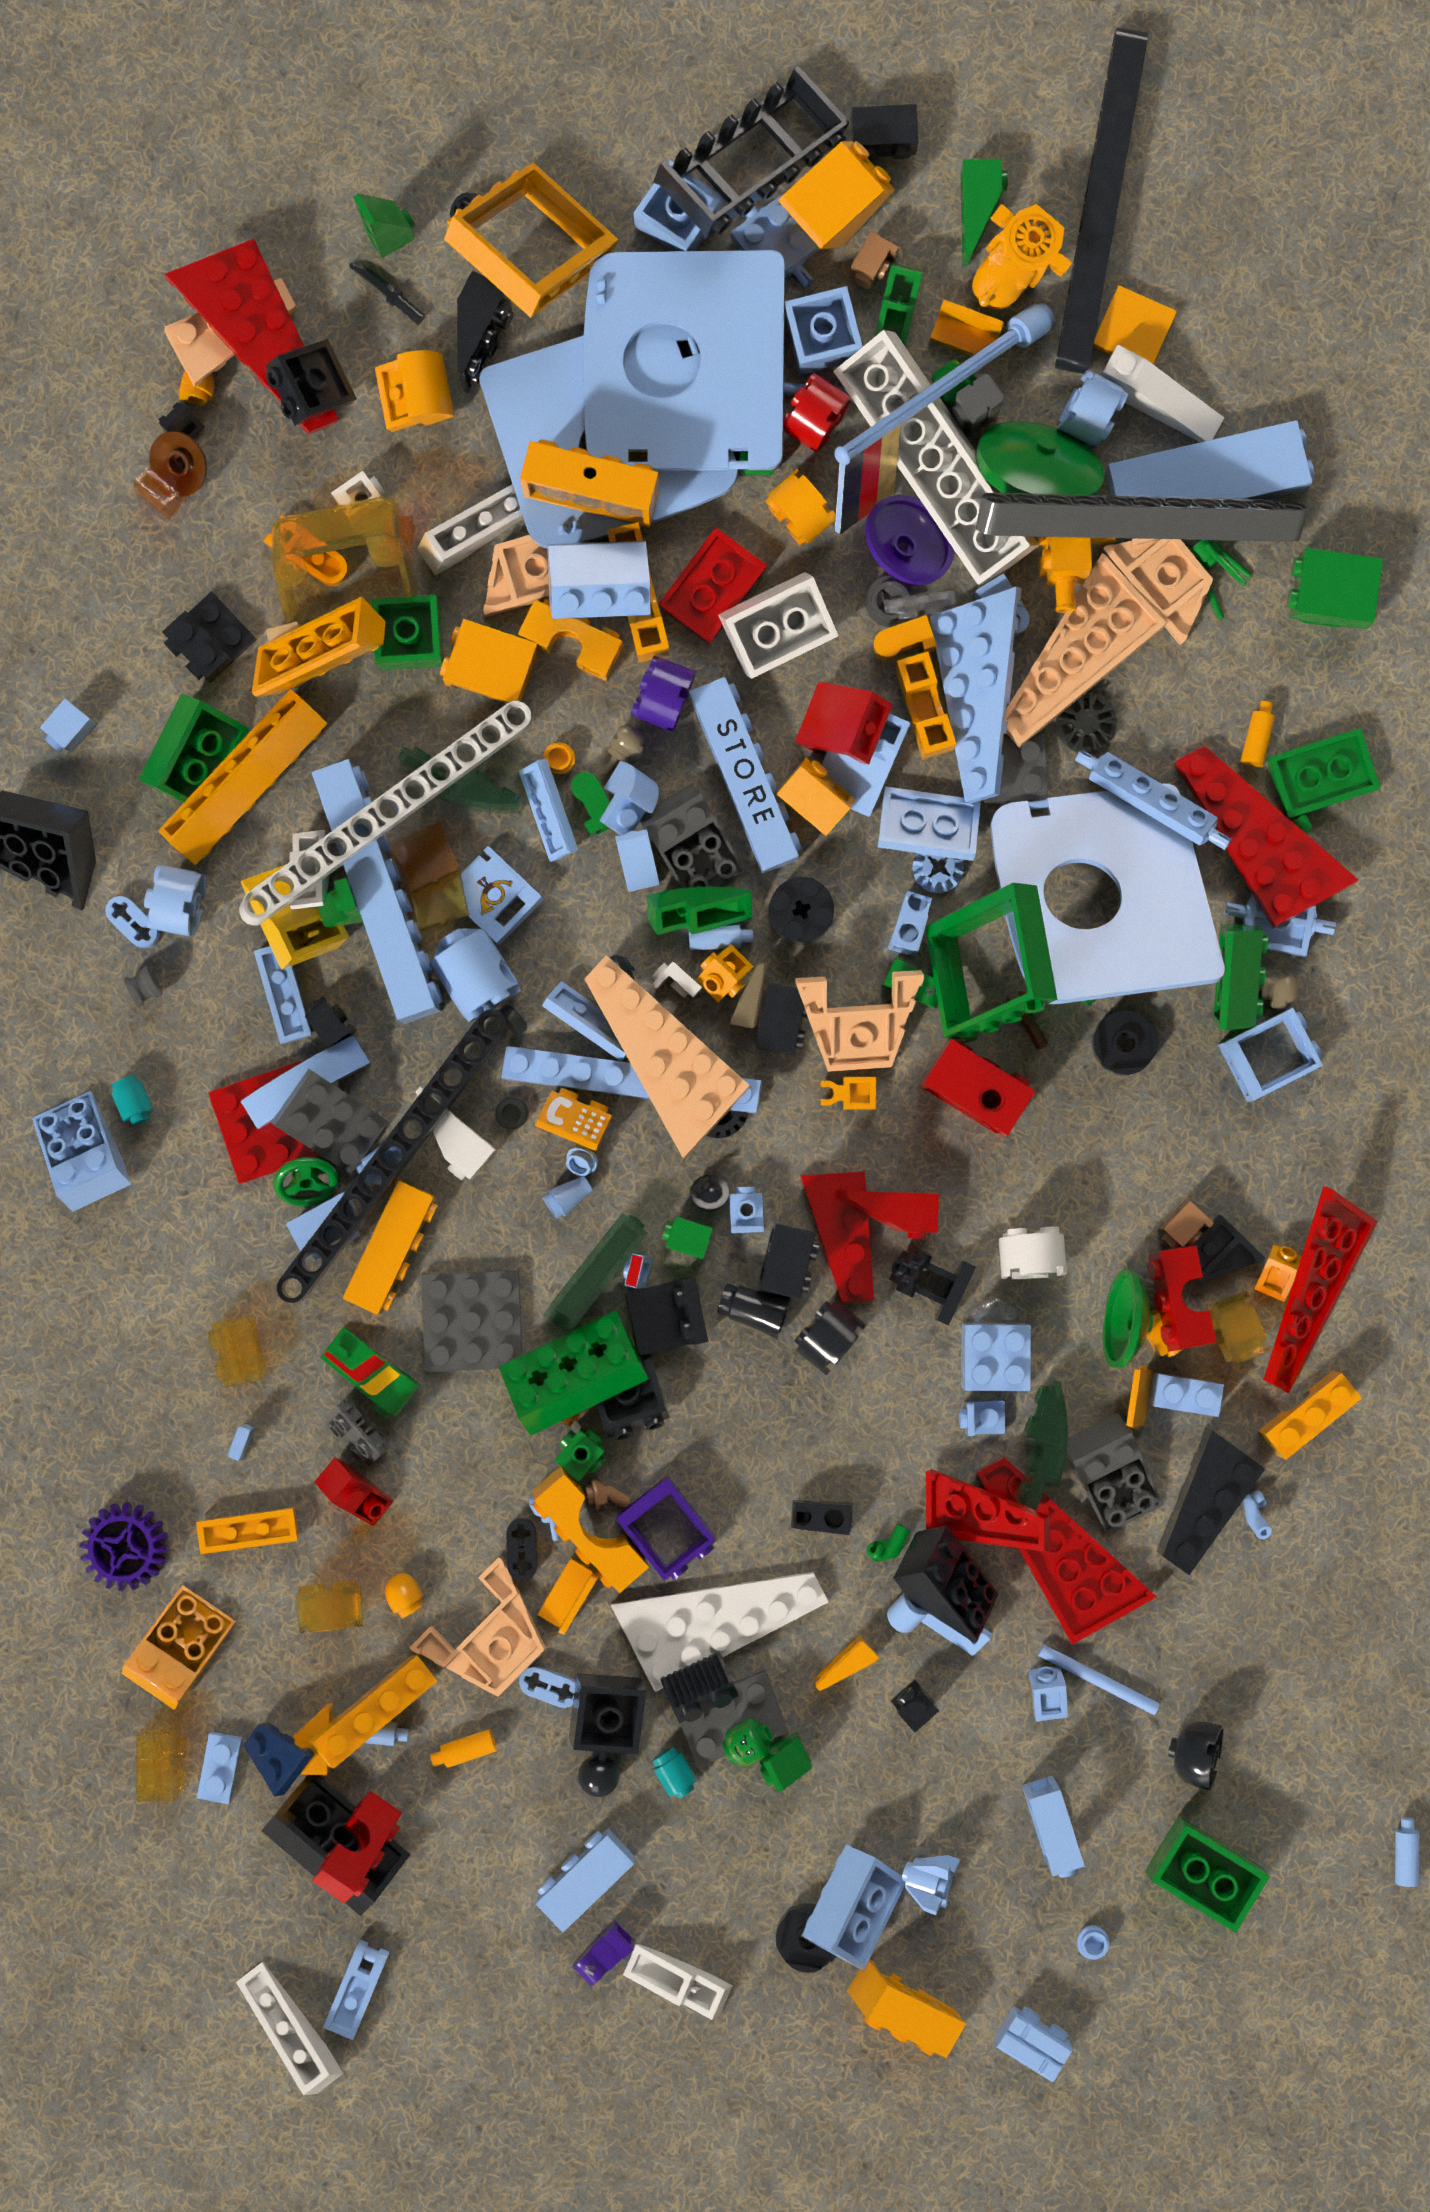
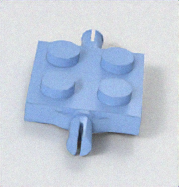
(777, 231)
(1288, 937)

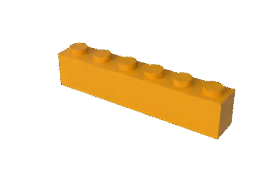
(242, 777)

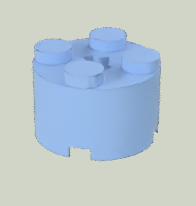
(1091, 408)
(175, 900)

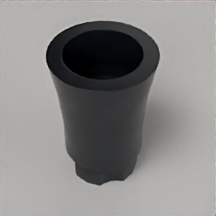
(754, 1308)

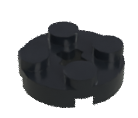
(1135, 1028)
(792, 1948)

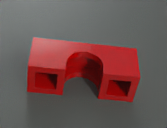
(1181, 1325)
(344, 1870)

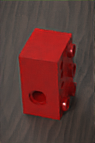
(963, 1077)

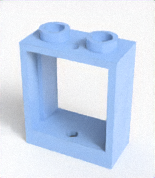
(1242, 1070)
(1053, 1827)

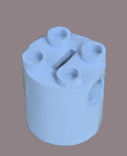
(473, 972)

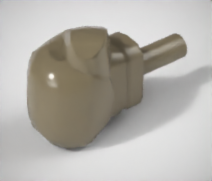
(625, 744)
(1280, 991)

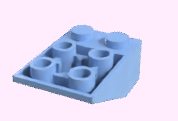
(866, 780)
(80, 1152)

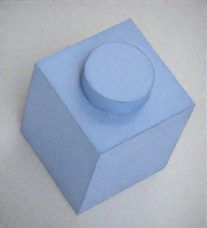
(67, 727)

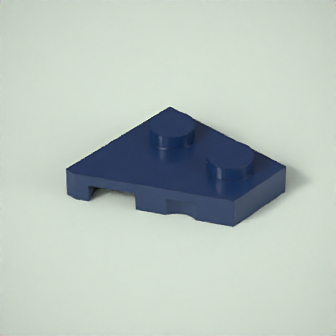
(276, 1757)

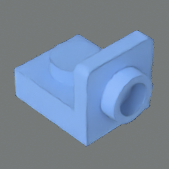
(983, 1417)
(1048, 1693)

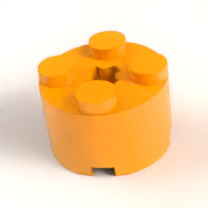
(801, 506)

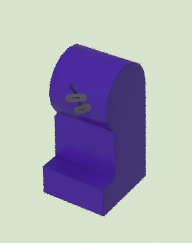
(604, 1953)

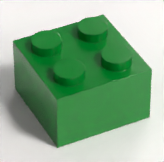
(411, 633)

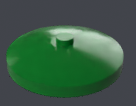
(1037, 460)

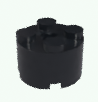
(808, 894)
(829, 1336)

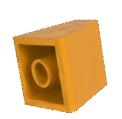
(838, 195)

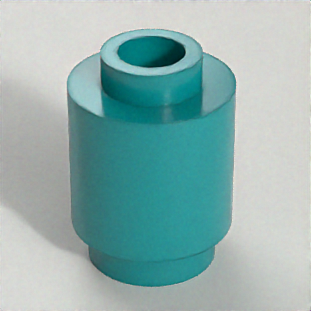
(131, 1100)
(674, 1773)

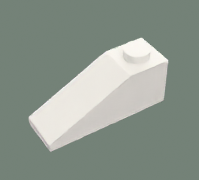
(459, 1143)

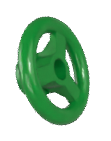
(305, 1178)

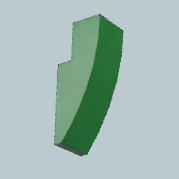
(899, 300)
(698, 908)

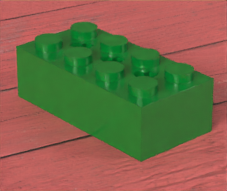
(573, 1373)

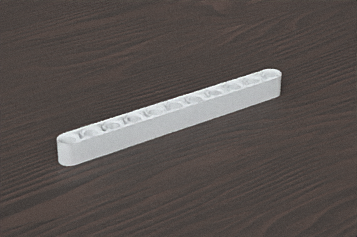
(378, 824)

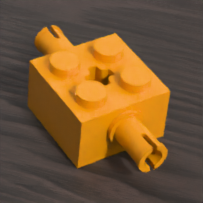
(1064, 565)

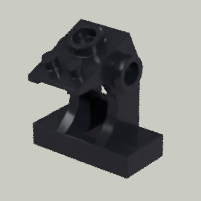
(947, 1290)

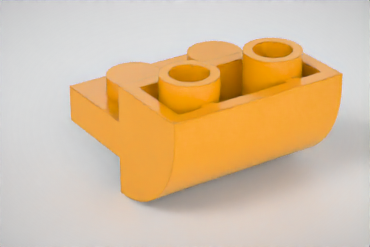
(414, 390)

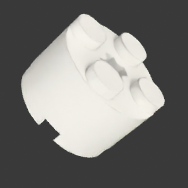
(1032, 1254)

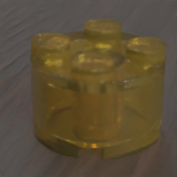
(1239, 1329)
(329, 1608)

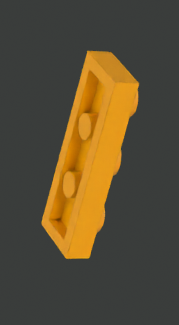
(247, 1530)

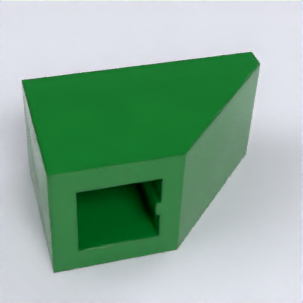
(785, 1763)

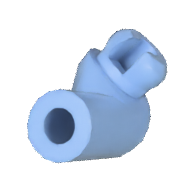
(1253, 1516)

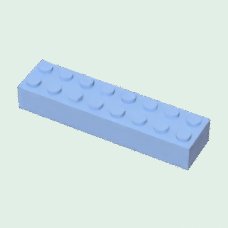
(379, 898)

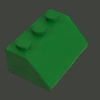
(190, 748)
(1237, 991)

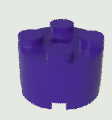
(663, 693)

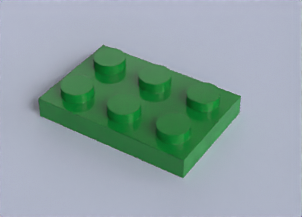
(1323, 773)

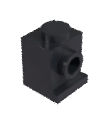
(329, 1022)
(915, 1706)

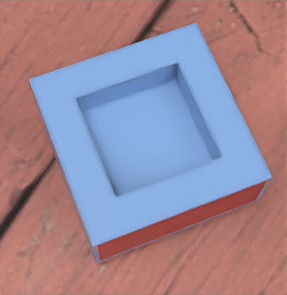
(637, 1271)

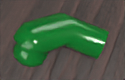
(890, 1547)

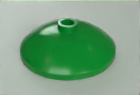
(1125, 1319)

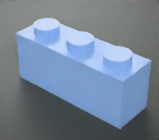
(584, 1879)

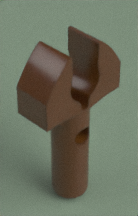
(1032, 1028)

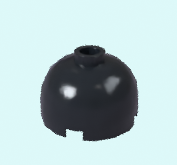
(1197, 1753)

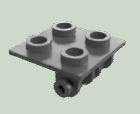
(343, 1424)

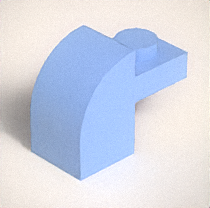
(633, 796)

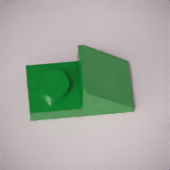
(340, 906)

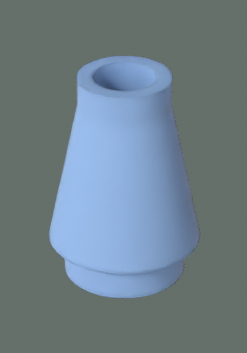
(566, 1197)

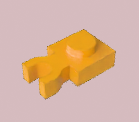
(856, 1093)

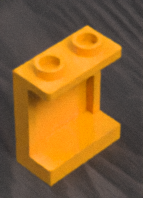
(489, 662)

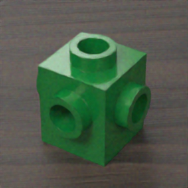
(574, 1463)

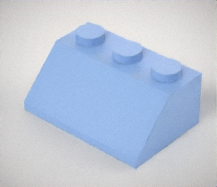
(598, 579)
(854, 1907)

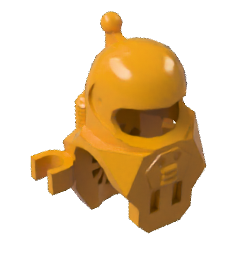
(1016, 256)

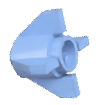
(930, 1880)

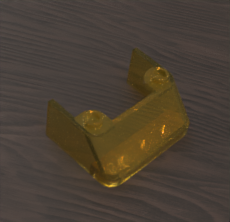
(334, 528)

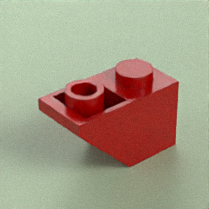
(353, 1491)

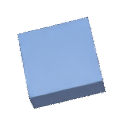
(241, 1442)

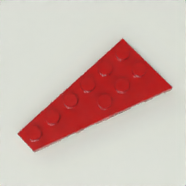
(1328, 1258)
(1076, 1574)

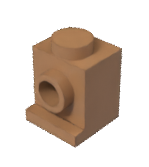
(873, 260)
(1184, 1226)

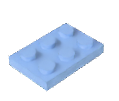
(929, 824)

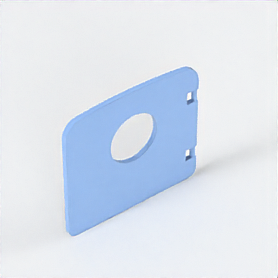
(737, 319)
(543, 400)
(1163, 920)

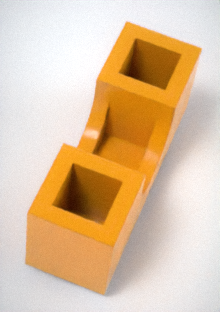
(599, 647)
(923, 705)
(1322, 1406)

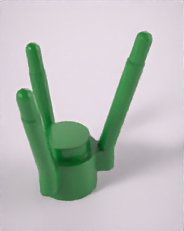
(1211, 553)

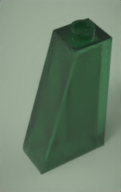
(596, 1272)

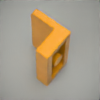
(964, 329)
(568, 1594)

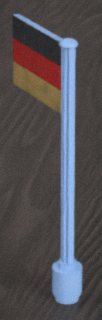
(870, 459)

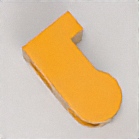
(904, 637)

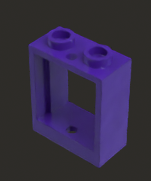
(678, 1565)

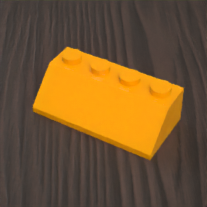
(317, 647)

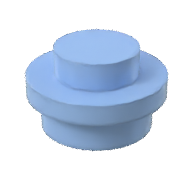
(581, 1160)
(1093, 1942)

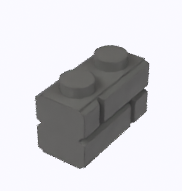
(977, 405)

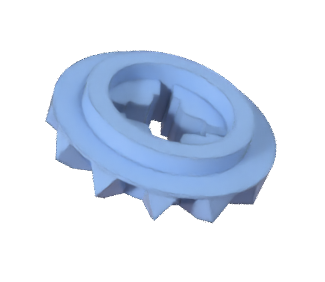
(940, 882)

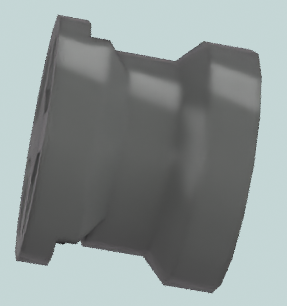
(143, 986)

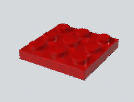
(254, 1150)

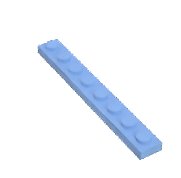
(593, 1075)

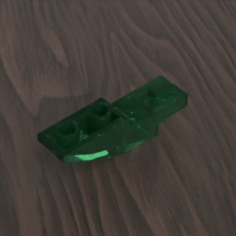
(471, 791)
(1049, 1435)

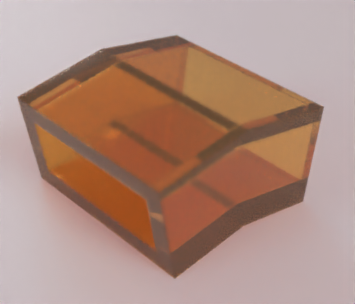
(142, 488)

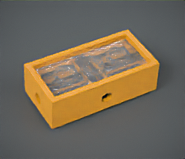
(590, 483)

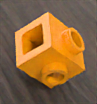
(719, 978)

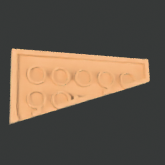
(1083, 649)
(676, 1069)

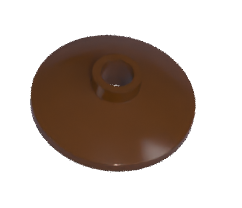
(167, 462)

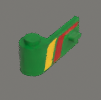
(370, 1373)

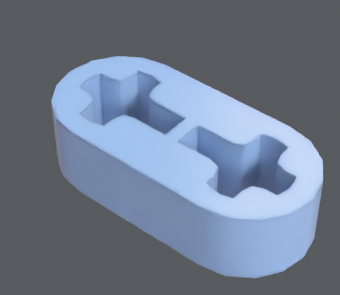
(126, 927)
(545, 1693)

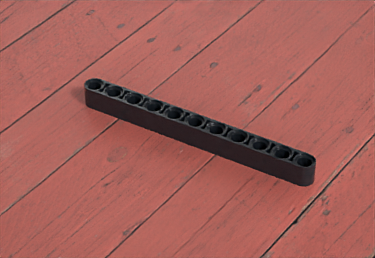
(1101, 200)
(378, 1164)

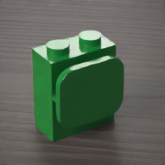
(1334, 589)

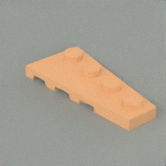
(200, 347)

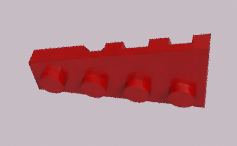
(842, 1232)
(982, 1515)

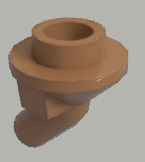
(598, 1494)

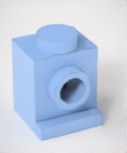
(749, 1223)

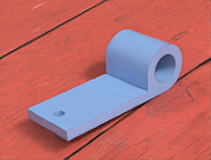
(906, 1616)

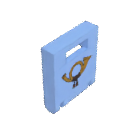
(491, 889)

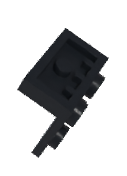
(666, 1316)

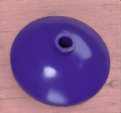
(907, 540)

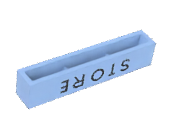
(744, 776)

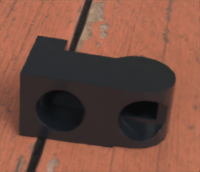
(822, 1516)

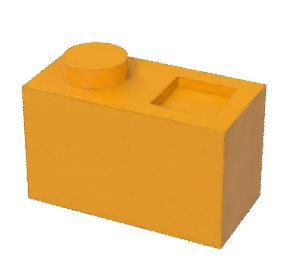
(816, 795)

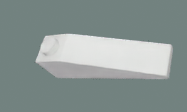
(1161, 396)
(470, 530)
(289, 2031)

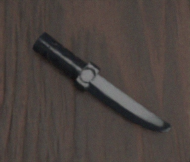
(393, 295)

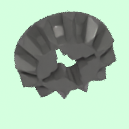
(875, 599)

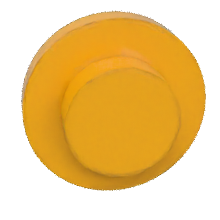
(560, 758)

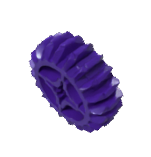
(110, 1542)

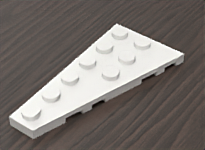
(698, 1623)

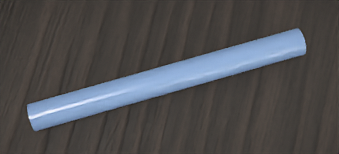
(1098, 1679)

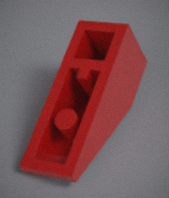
(898, 1210)

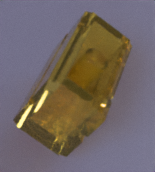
(237, 1350)
(159, 1764)

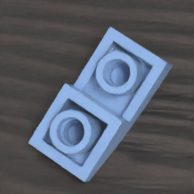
(637, 860)

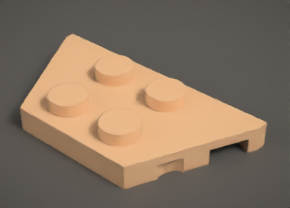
(517, 576)
(1165, 577)

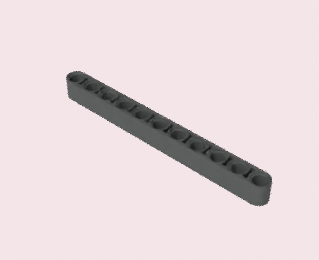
(1140, 517)

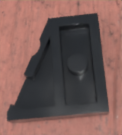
(1224, 1250)

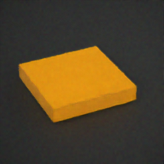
(1134, 325)

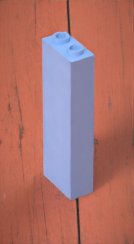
(1237, 466)

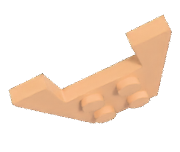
(859, 1034)
(498, 1647)

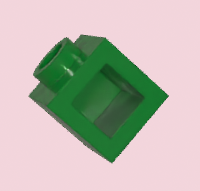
(687, 1237)

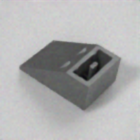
(691, 841)
(1112, 1473)

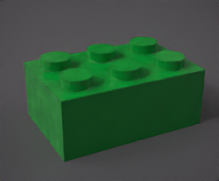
(1207, 1874)

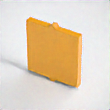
(1139, 1397)

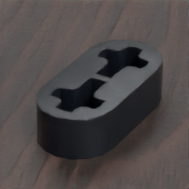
(514, 1549)

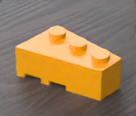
(905, 2011)

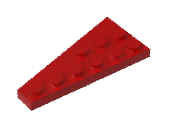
(243, 310)
(1271, 853)

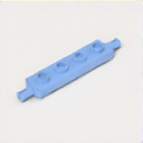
(1153, 798)

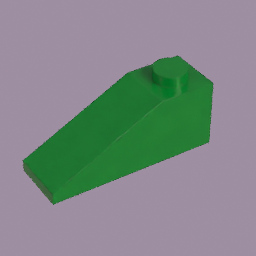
(980, 193)
(384, 223)

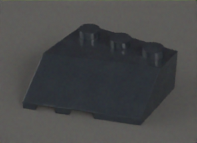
(47, 844)

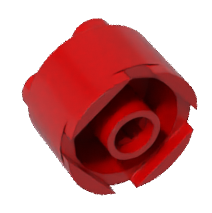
(815, 412)

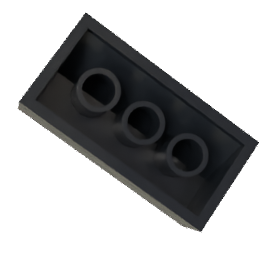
(314, 1823)

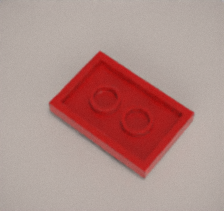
(712, 583)

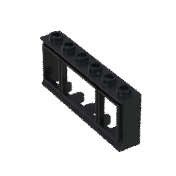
(811, 100)

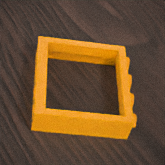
(560, 208)

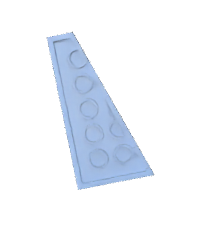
(977, 682)

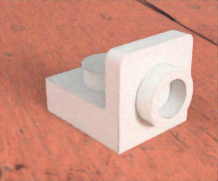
(682, 982)

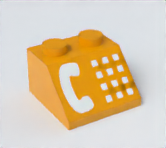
(574, 1119)

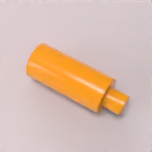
(1258, 735)
(465, 1749)

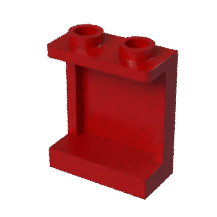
(844, 721)

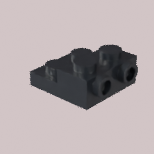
(309, 382)
(208, 638)
(635, 1407)

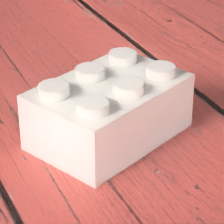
(778, 625)

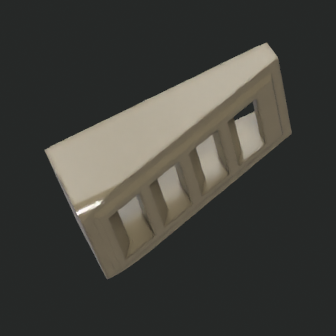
(747, 1009)

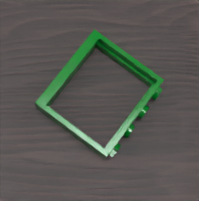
(948, 970)

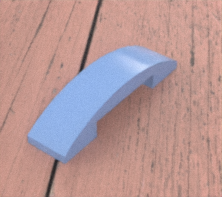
(331, 1064)

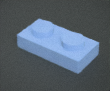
(219, 1767)

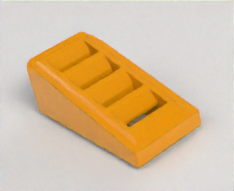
(849, 1661)

